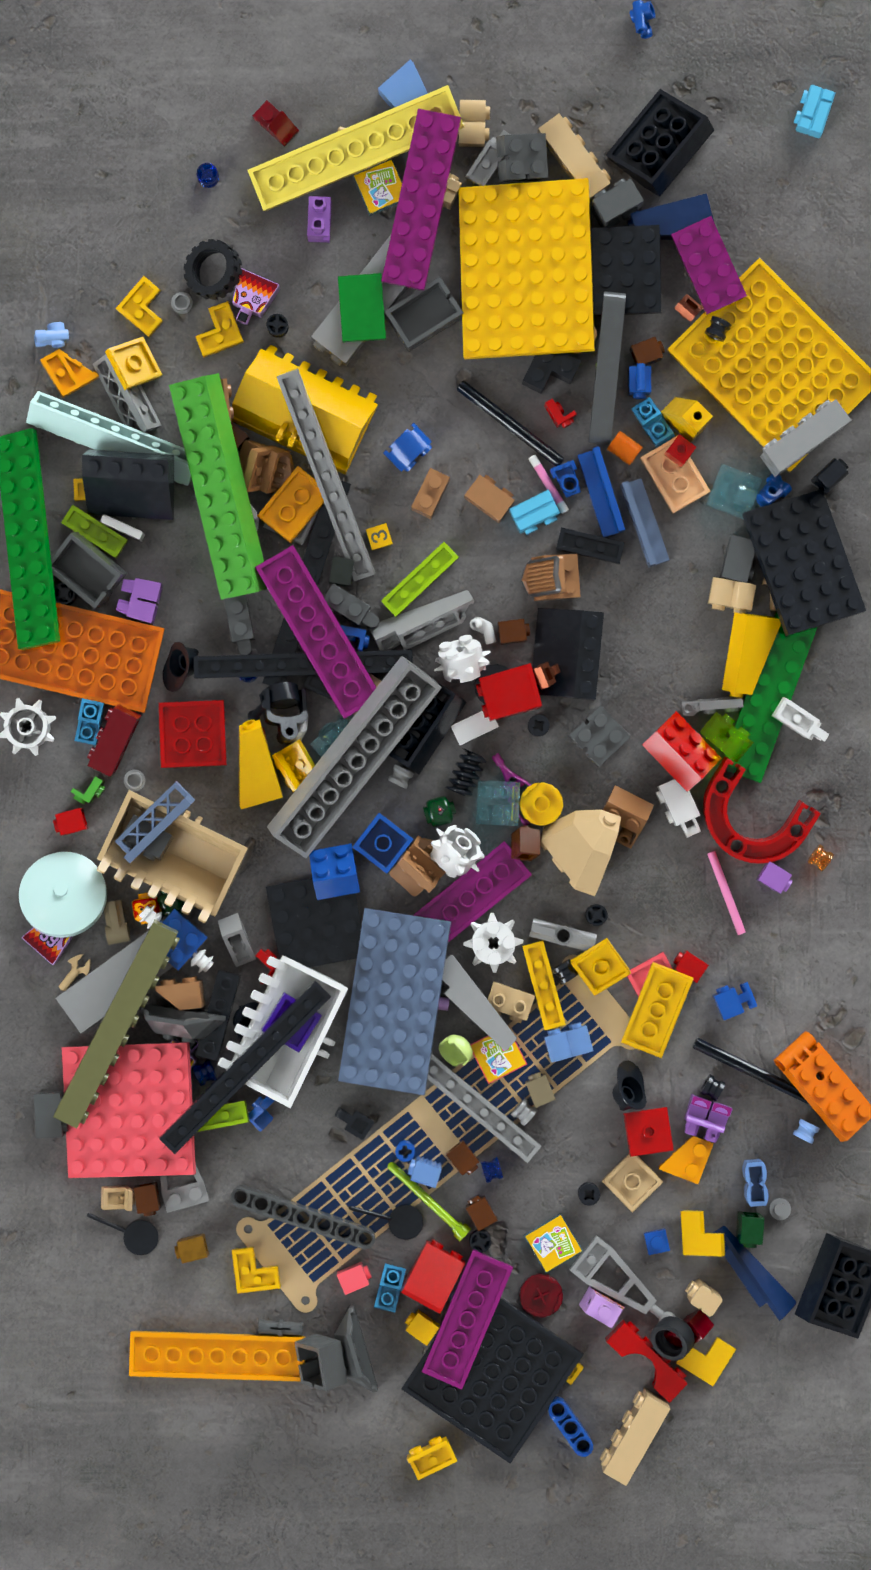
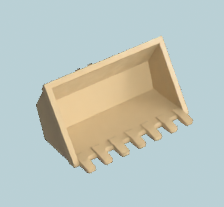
(194, 868)

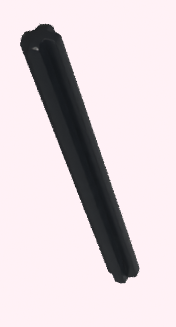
(510, 423)
(748, 1068)

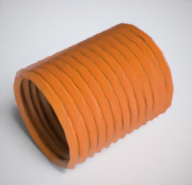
(624, 448)

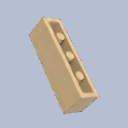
(572, 155)

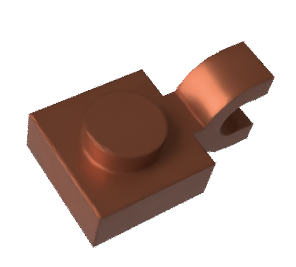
(545, 674)

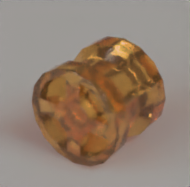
(820, 857)

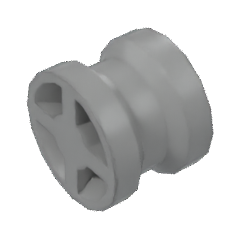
(400, 776)
(524, 1112)

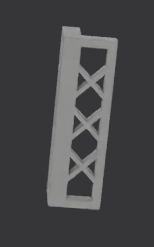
(138, 404)

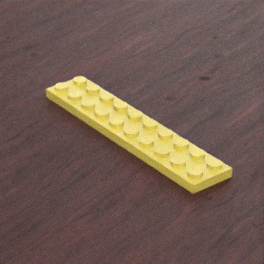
(345, 151)

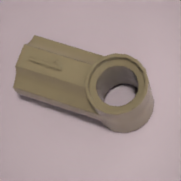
(116, 928)

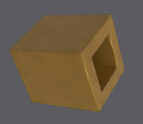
(192, 1248)

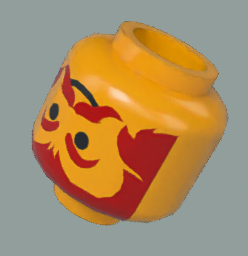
(139, 904)

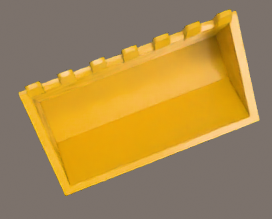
(340, 411)

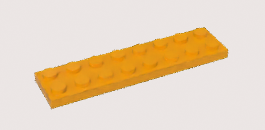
(214, 1356)

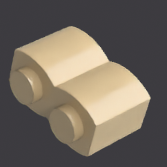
(473, 116)
(731, 595)

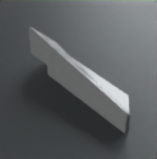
(422, 622)
(474, 1004)

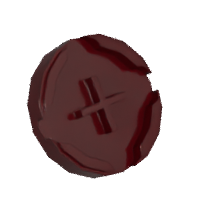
(541, 1295)

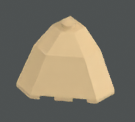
(582, 846)

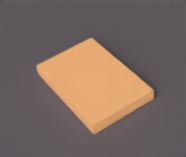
(676, 484)

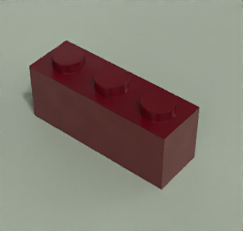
(113, 740)

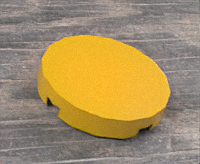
(541, 804)

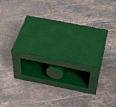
(750, 1229)

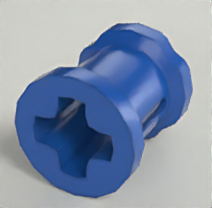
(400, 1155)

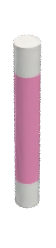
(548, 483)

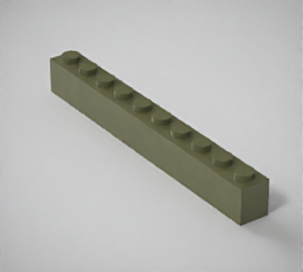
(115, 1024)

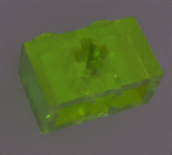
(716, 731)

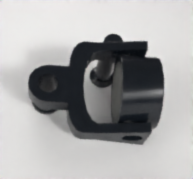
(282, 696)

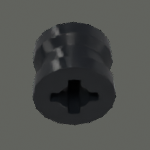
(277, 321)
(718, 328)
(63, 590)
(538, 728)
(599, 914)
(565, 972)
(712, 1087)
(588, 1190)
(481, 1244)

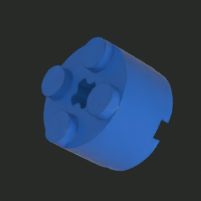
(408, 447)

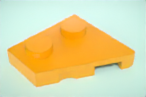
(67, 373)
(689, 1159)

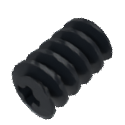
(466, 773)

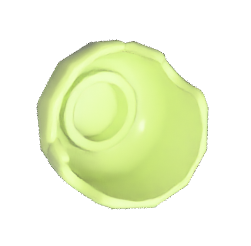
(456, 1050)

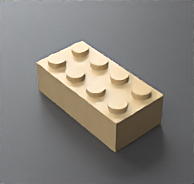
(634, 1436)

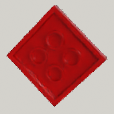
(192, 734)

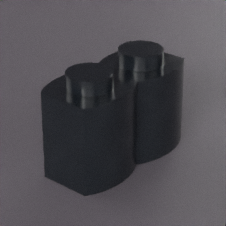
(830, 475)

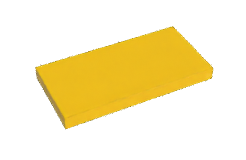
(657, 1010)

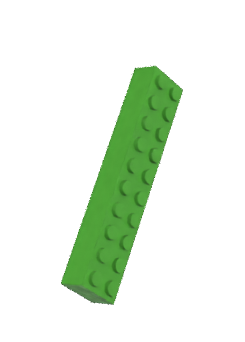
(219, 484)

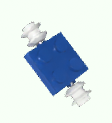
(190, 939)

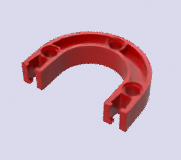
(751, 850)

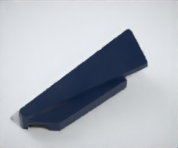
(755, 1277)

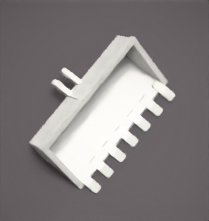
(286, 1069)

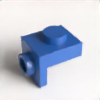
(259, 1115)

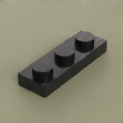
(590, 545)

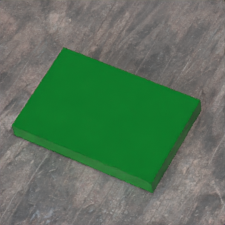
(361, 307)

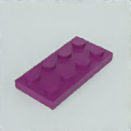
(708, 265)

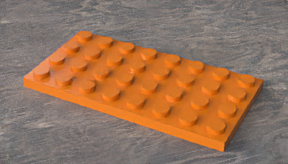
(95, 659)

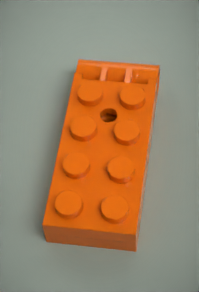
(831, 1096)

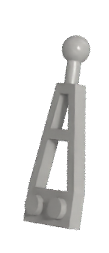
(184, 1195)
(592, 1259)

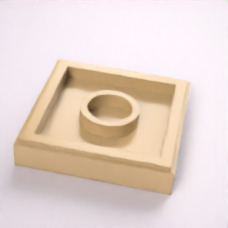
(632, 1181)

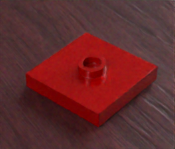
(648, 1131)

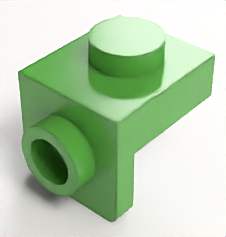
(94, 790)

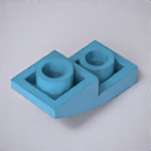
(653, 422)
(89, 721)
(389, 1288)

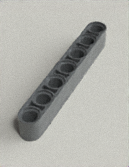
(607, 367)
(292, 1219)

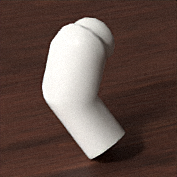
(484, 627)

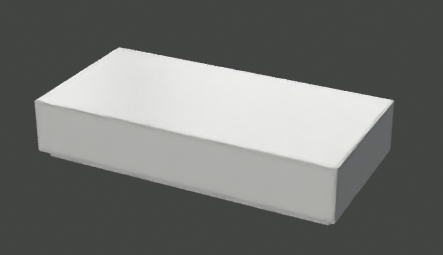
(122, 527)
(473, 727)

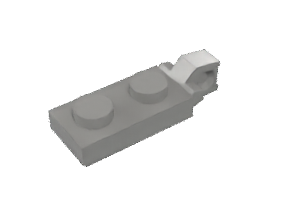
(485, 164)
(709, 706)

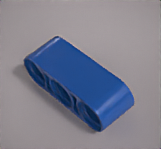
(577, 1434)

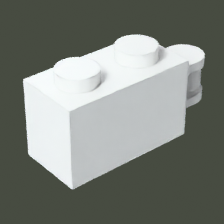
(679, 806)

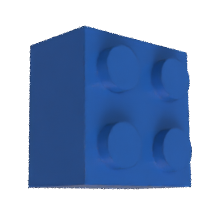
(383, 843)
(334, 871)

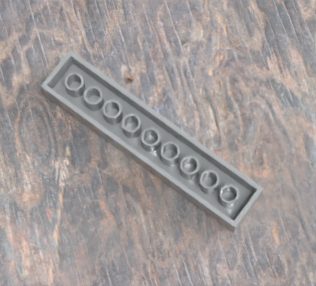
(353, 757)

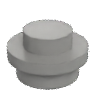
(181, 303)
(134, 780)
(779, 1209)

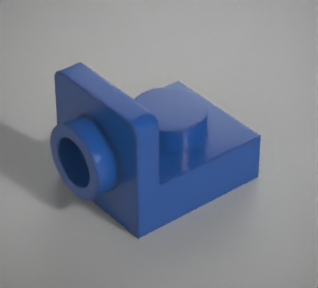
(353, 633)

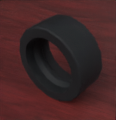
(667, 1349)

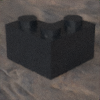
(543, 366)

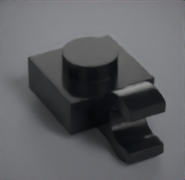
(357, 1124)

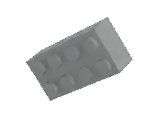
(800, 441)

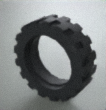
(194, 263)

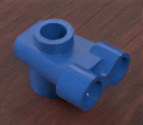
(640, 16)
(566, 473)
(773, 490)

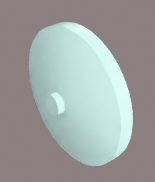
(62, 894)

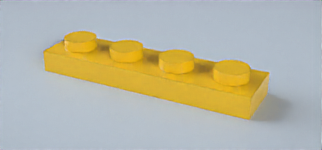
(544, 985)

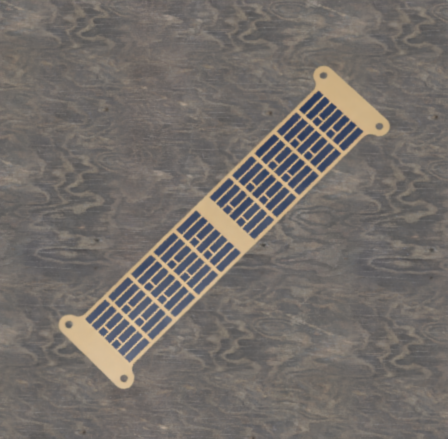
(433, 1127)

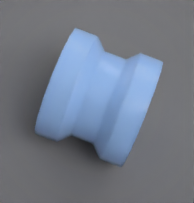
(806, 1131)

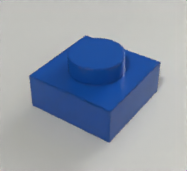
(656, 1241)

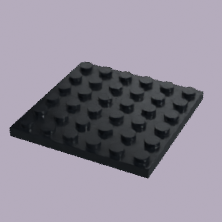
(508, 1384)

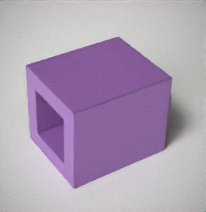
(775, 877)

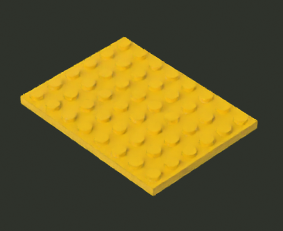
(526, 269)
(774, 359)

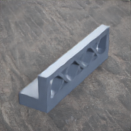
(644, 522)
(156, 830)

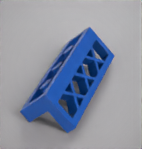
(601, 492)

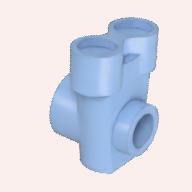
(55, 336)

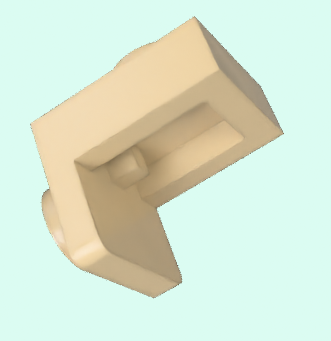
(117, 1197)

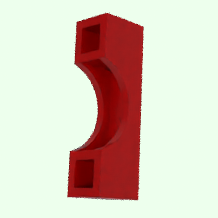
(627, 1341)

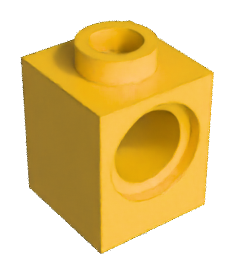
(421, 1326)

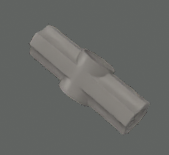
(548, 932)

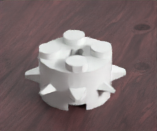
(461, 659)
(24, 714)
(456, 851)
(480, 942)

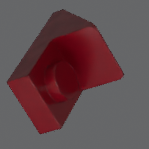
(275, 123)

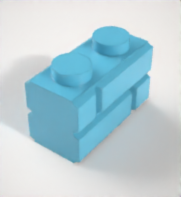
(814, 112)
(534, 512)

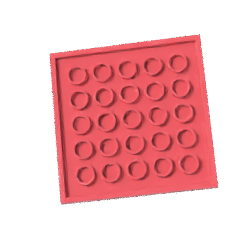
(134, 1108)

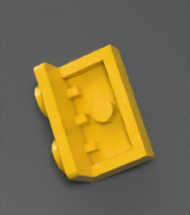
(294, 764)
(431, 1457)

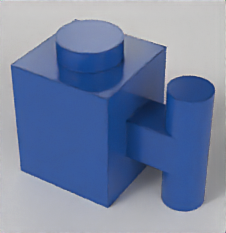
(639, 381)
(730, 1003)

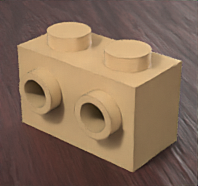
(511, 1001)

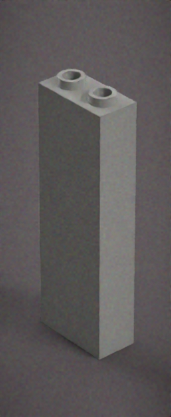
(329, 333)
(92, 995)

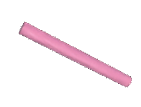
(726, 893)

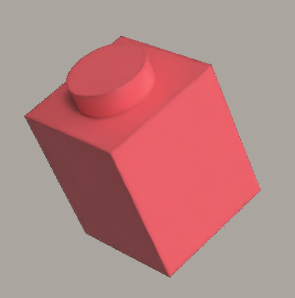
(354, 1277)

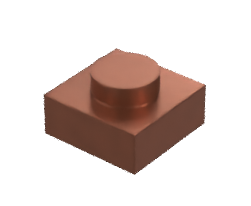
(688, 308)

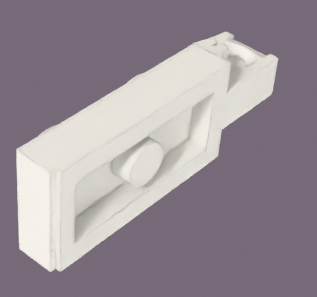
(799, 720)

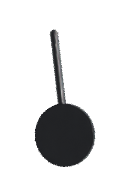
(404, 1221)
(139, 1236)

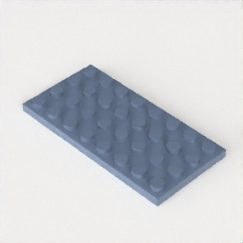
(394, 1001)

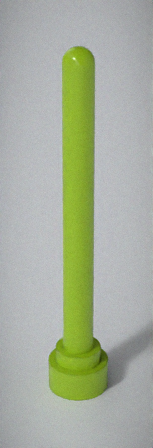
(459, 1229)

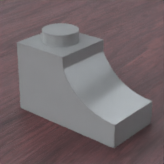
(236, 939)

